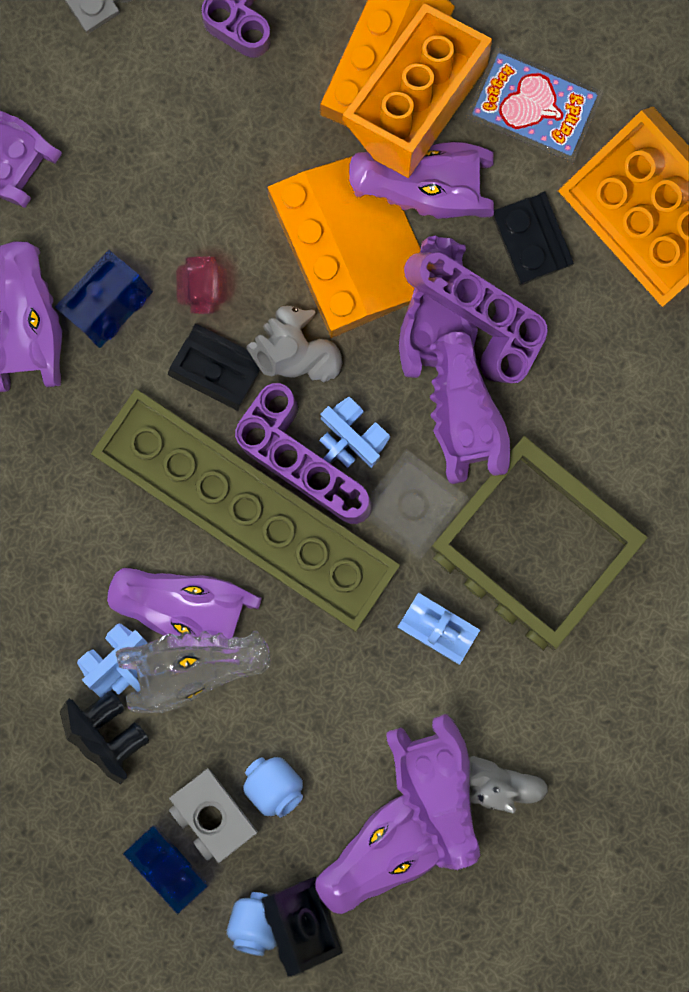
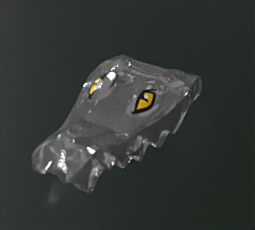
(186, 666)

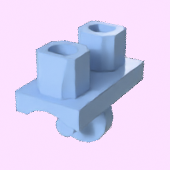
(339, 421)
(438, 628)
(105, 674)

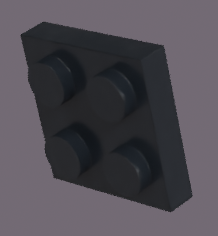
(301, 927)

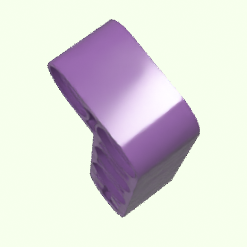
(239, 21)
(474, 308)
(307, 462)

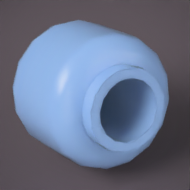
(273, 786)
(249, 927)

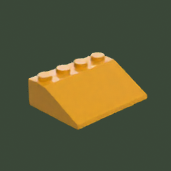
(639, 202)
(345, 245)

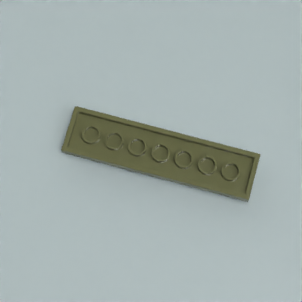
(245, 510)

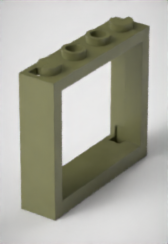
(583, 498)

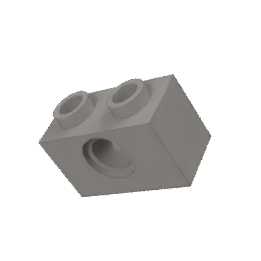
(208, 791)

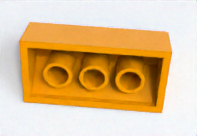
(371, 41)
(417, 89)

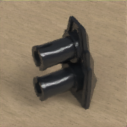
(82, 731)

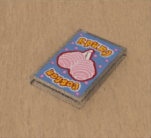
(534, 105)

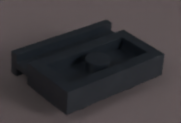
(532, 238)
(215, 367)

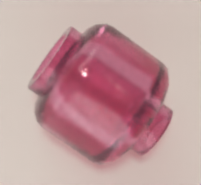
(201, 284)

